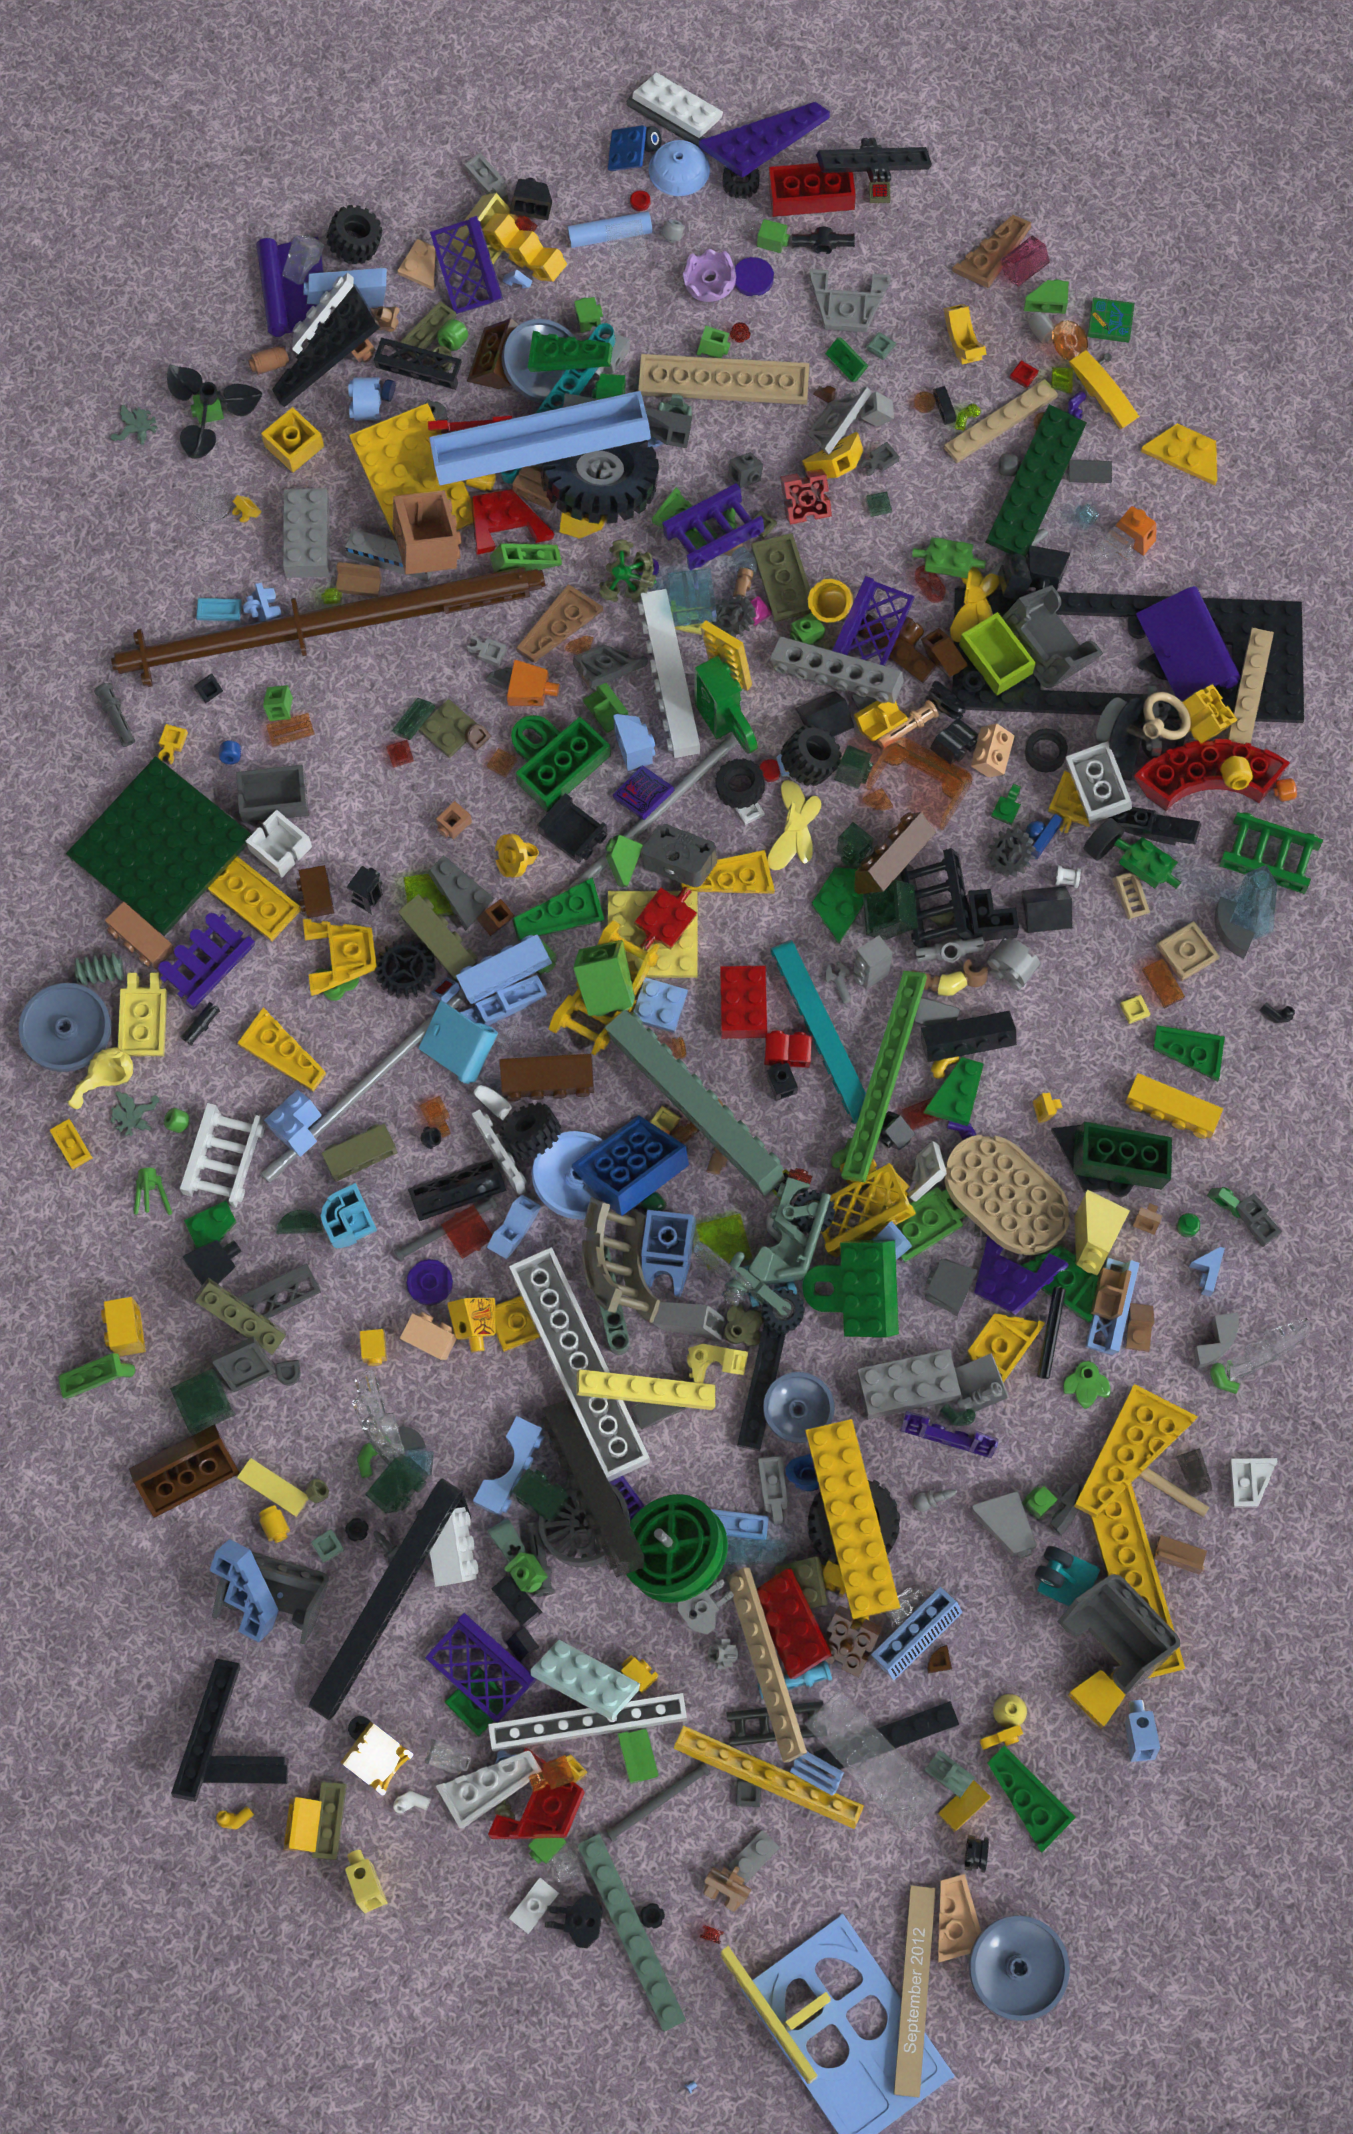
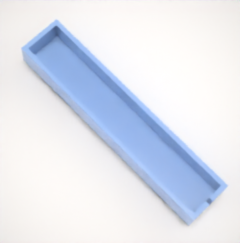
(540, 438)

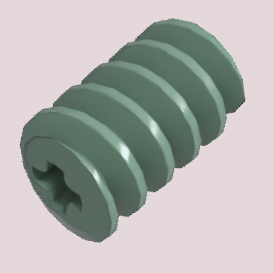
(99, 969)

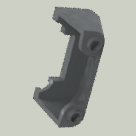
(1047, 638)

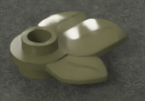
(746, 1323)

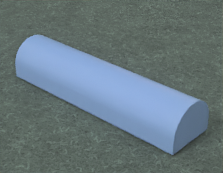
(595, 231)

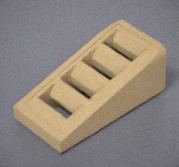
(1120, 888)

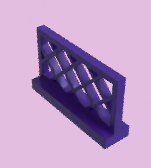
(484, 260)
(857, 615)
(495, 1652)

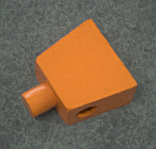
(1139, 527)
(529, 685)

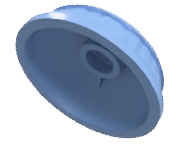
(675, 175)

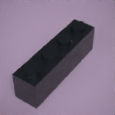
(968, 1036)

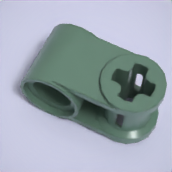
(506, 1538)

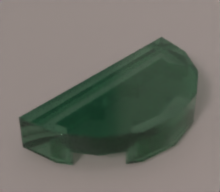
(299, 1222)

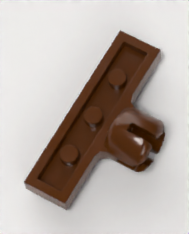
(904, 647)

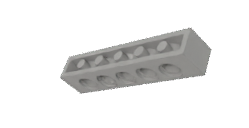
(830, 661)

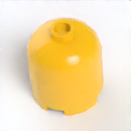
(830, 600)

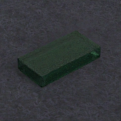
(413, 718)

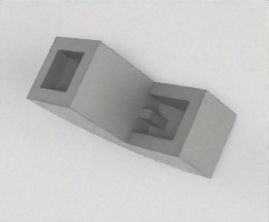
(1225, 1332)

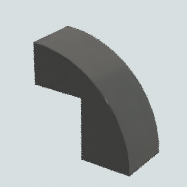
(1232, 936)

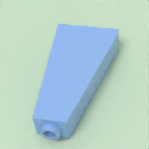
(368, 281)

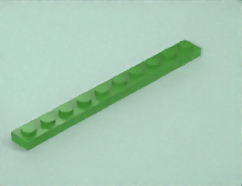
(884, 1076)

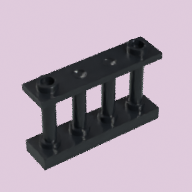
(958, 904)

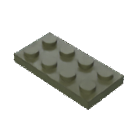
(782, 576)

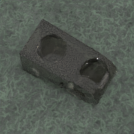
(1195, 1472)

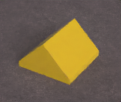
(302, 1825)

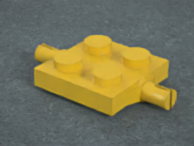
(1068, 804)

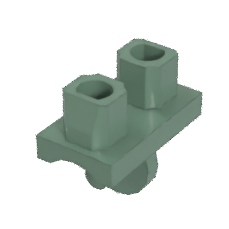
(949, 1773)

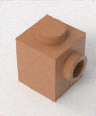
(364, 351)

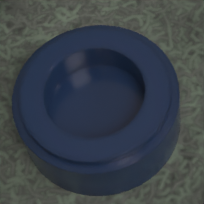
(388, 390)

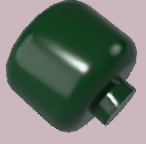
(653, 1202)

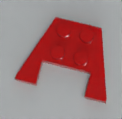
(447, 427)
(503, 512)
(546, 1814)

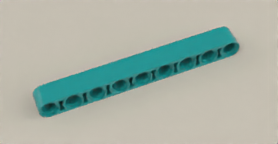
(570, 376)
(820, 1027)

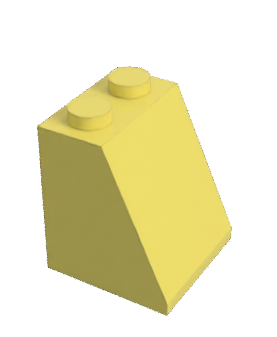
(1096, 1230)

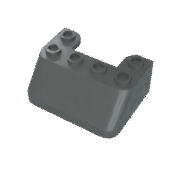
(1124, 1628)

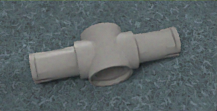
(962, 948)

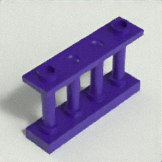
(705, 510)

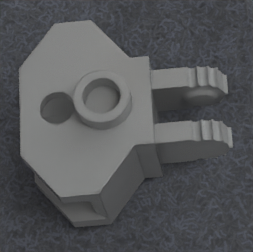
(706, 1609)

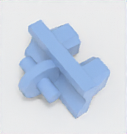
(258, 604)

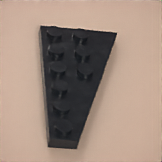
(333, 340)

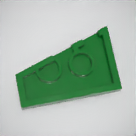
(958, 1093)

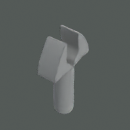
(839, 981)

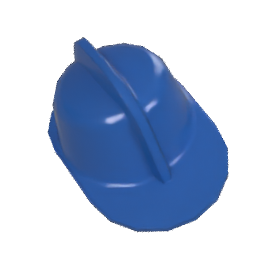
(802, 1473)

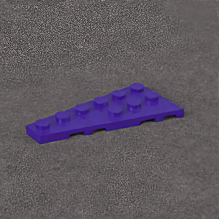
(757, 142)

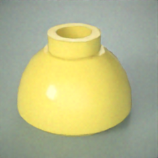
(1009, 1710)

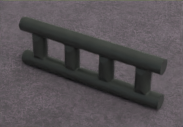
(762, 1713)

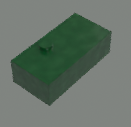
(1122, 1155)

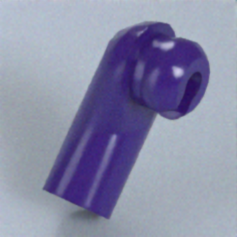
(1074, 403)

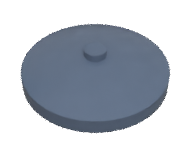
(515, 360)
(64, 1027)
(1019, 1968)

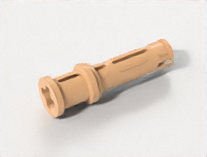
(917, 722)

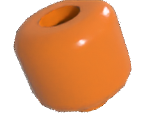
(1285, 789)

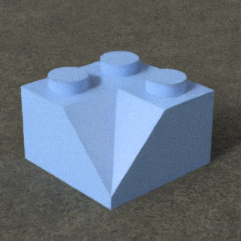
(633, 741)

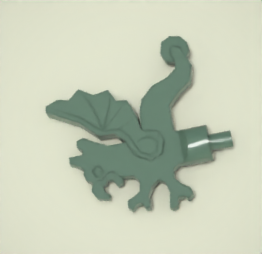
(137, 426)
(132, 1116)

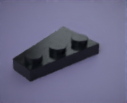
(1066, 1139)

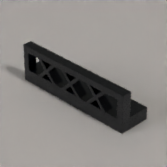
(417, 371)
(458, 1191)
(247, 1770)

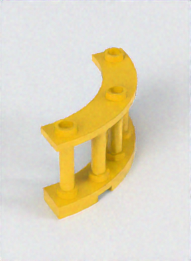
(573, 1003)

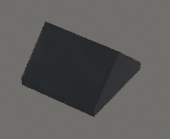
(827, 712)
(1047, 909)

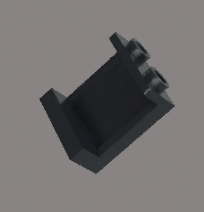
(572, 829)

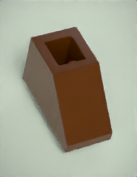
(943, 652)

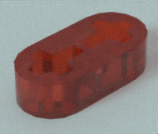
(925, 586)

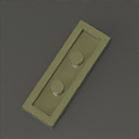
(426, 330)
(330, 1822)

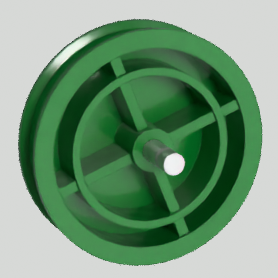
(681, 1548)

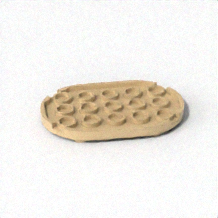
(1007, 1194)

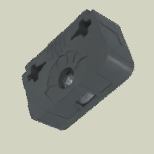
(679, 855)

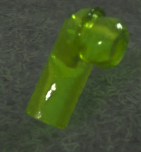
(970, 410)

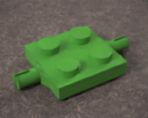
(949, 557)

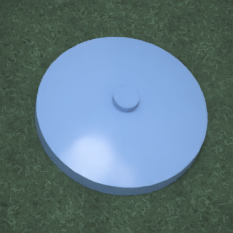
(556, 1180)

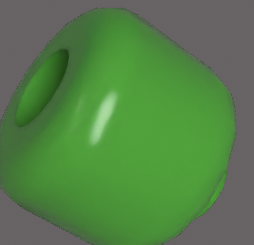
(176, 1120)

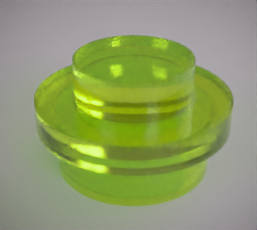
(331, 596)

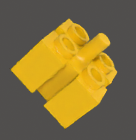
(1208, 714)

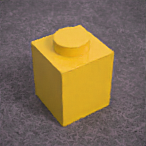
(373, 1347)

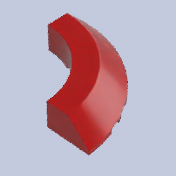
(1197, 769)

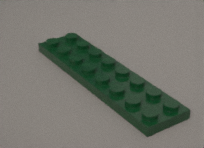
(1036, 482)

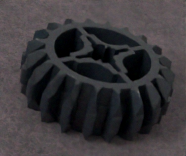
(417, 955)

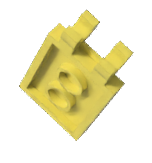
(142, 1017)

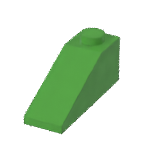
(527, 555)

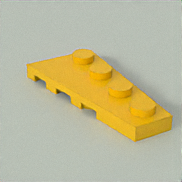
(739, 875)
(278, 1049)

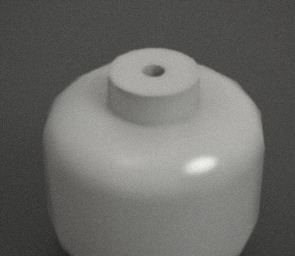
(672, 230)

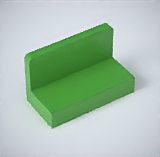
(638, 1756)

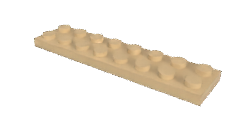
(724, 379)

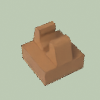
(1148, 1219)

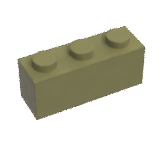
(359, 1152)

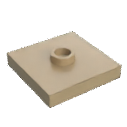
(1187, 951)

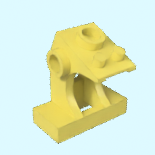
(703, 1355)

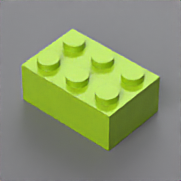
(997, 653)

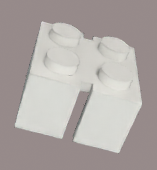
(281, 845)

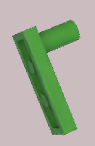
(94, 1375)

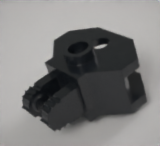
(576, 1921)

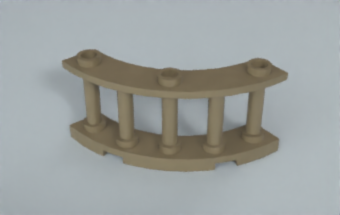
(596, 1268)

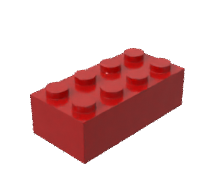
(808, 191)

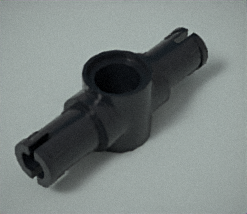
(823, 240)

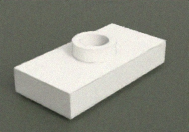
(534, 1905)

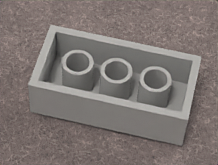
(306, 533)
(908, 1384)

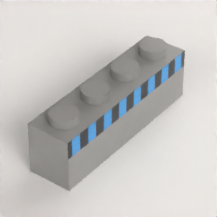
(377, 552)

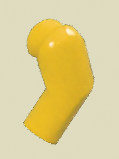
(939, 1066)
(232, 1820)

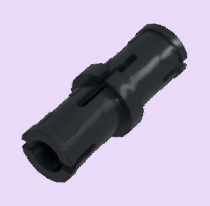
(200, 1023)

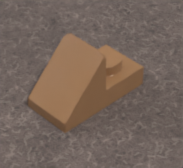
(1139, 1327)

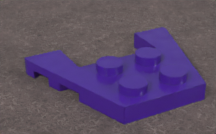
(1010, 1284)

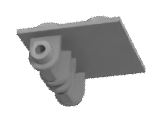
(980, 1384)

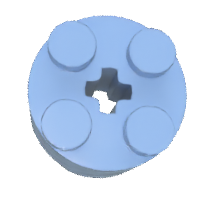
(366, 398)

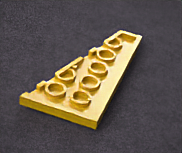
(1137, 1438)

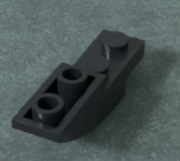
(1158, 828)

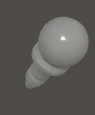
(923, 1501)

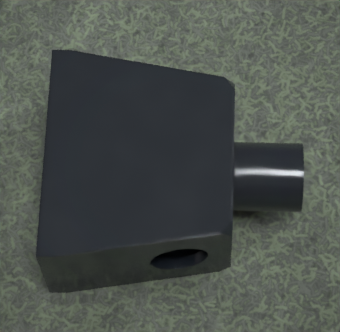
(531, 199)
(1046, 566)
(212, 1261)

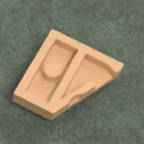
(420, 264)

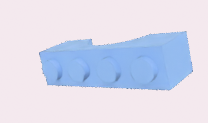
(495, 1493)

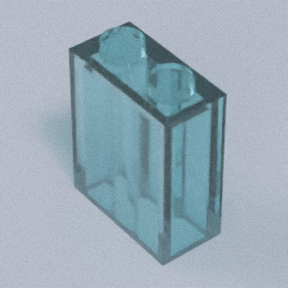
(692, 597)

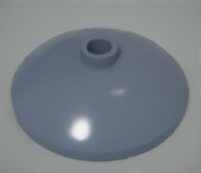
(801, 1391)

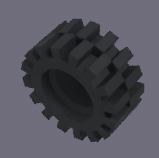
(740, 189)

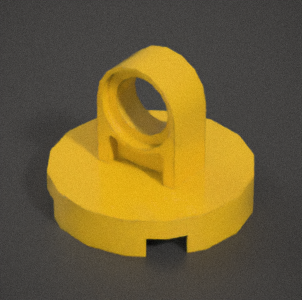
(513, 855)

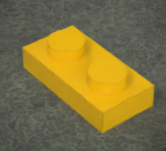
(71, 1144)

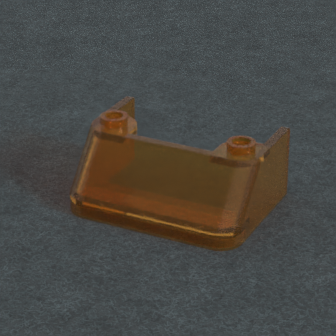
(954, 778)

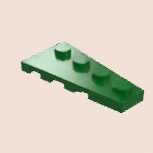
(560, 353)
(1035, 1804)

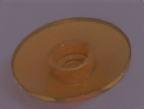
(1069, 339)

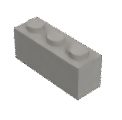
(872, 962)

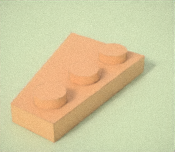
(957, 1919)

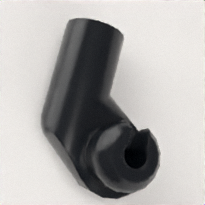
(1278, 1016)

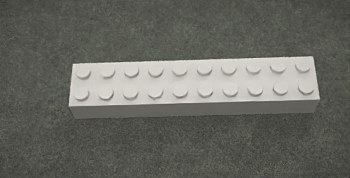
(574, 1348)

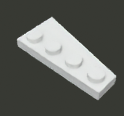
(496, 1145)

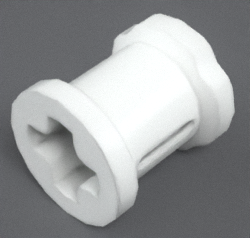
(1067, 876)

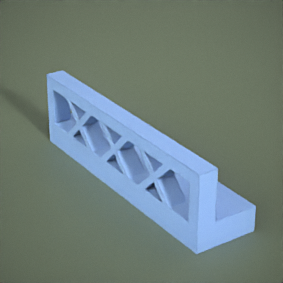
(1116, 1326)

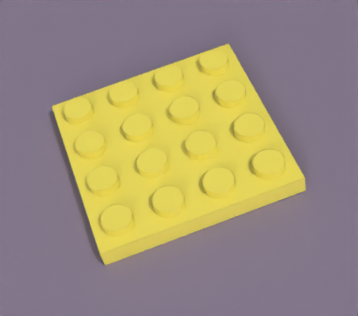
(675, 963)

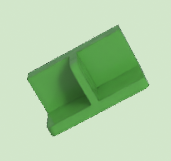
(604, 705)

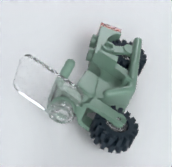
(780, 1263)

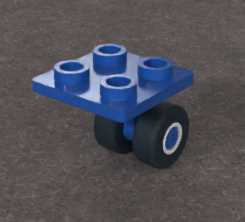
(629, 144)

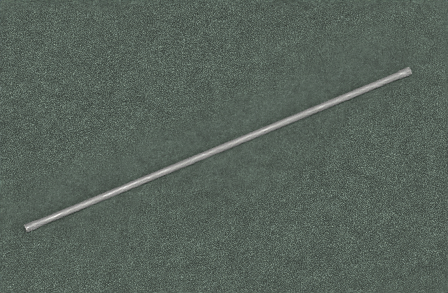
(380, 1070)

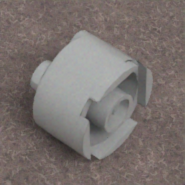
(1012, 963)

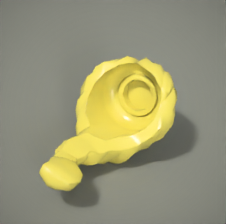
(105, 1069)

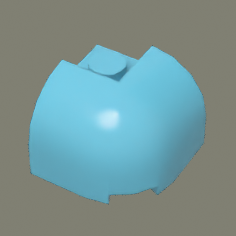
(346, 1217)

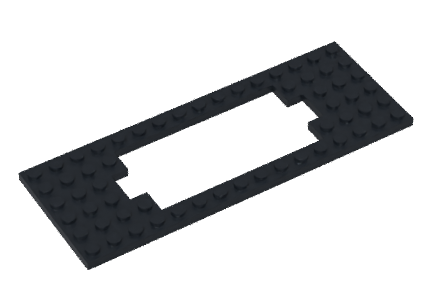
(1283, 681)

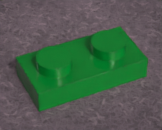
(846, 359)

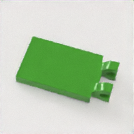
(932, 1222)

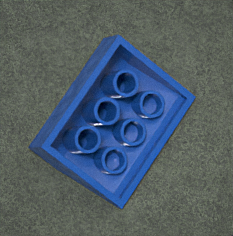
(631, 1164)

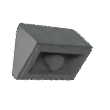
(934, 1013)

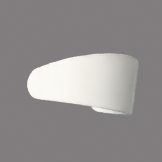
(493, 1101)

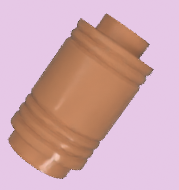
(268, 360)

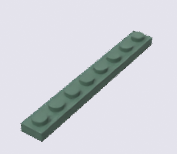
(631, 1933)

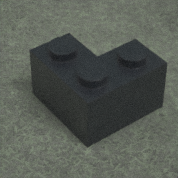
(991, 922)

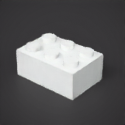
(1098, 782)
(452, 1551)

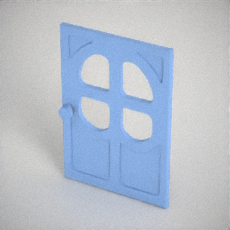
(860, 2091)

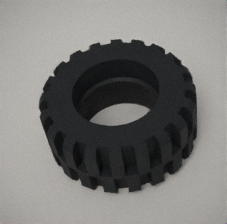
(886, 1513)

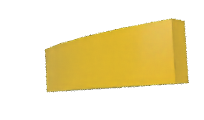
(1103, 387)

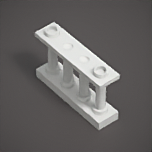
(205, 1140)

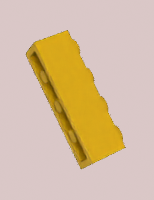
(1174, 1106)

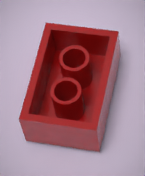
(743, 1002)

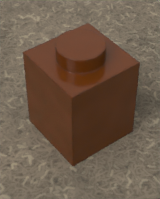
(495, 917)

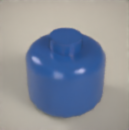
(229, 752)

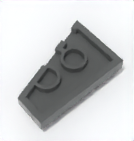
(463, 893)

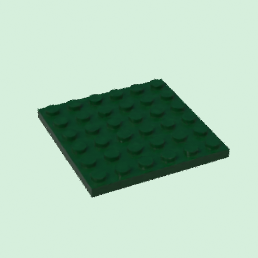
(159, 845)

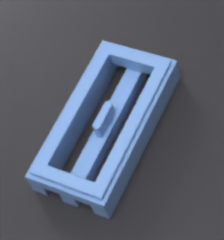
(796, 1770)

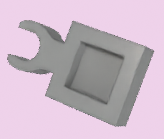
(489, 652)

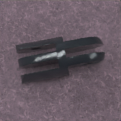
(945, 701)

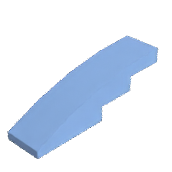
(507, 1001)

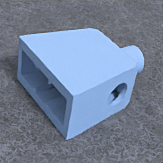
(1143, 1741)

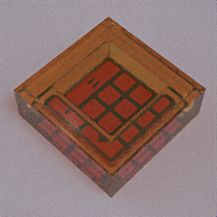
(502, 763)

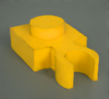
(171, 740)
(1007, 1736)

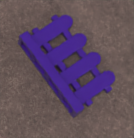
(213, 951)

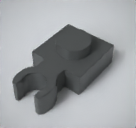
(881, 458)

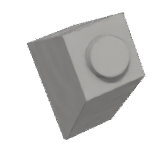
(690, 1320)
(1007, 1523)

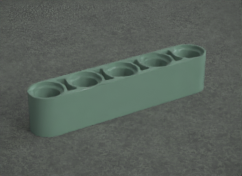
(618, 1330)

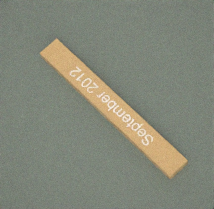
(914, 1992)

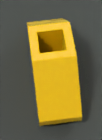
(841, 459)

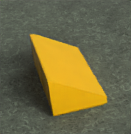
(962, 1808)

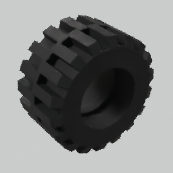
(358, 221)
(811, 755)

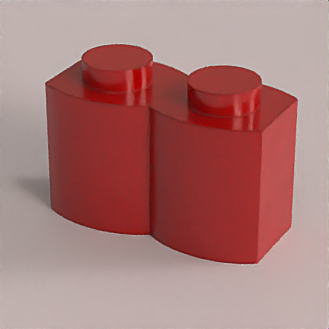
(788, 1049)

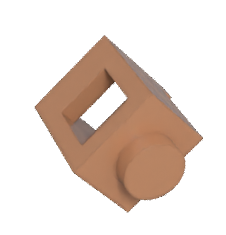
(456, 814)

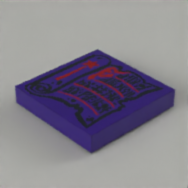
(643, 792)

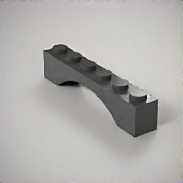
(665, 426)

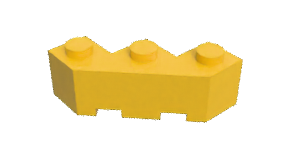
(524, 247)

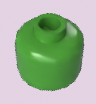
(452, 335)

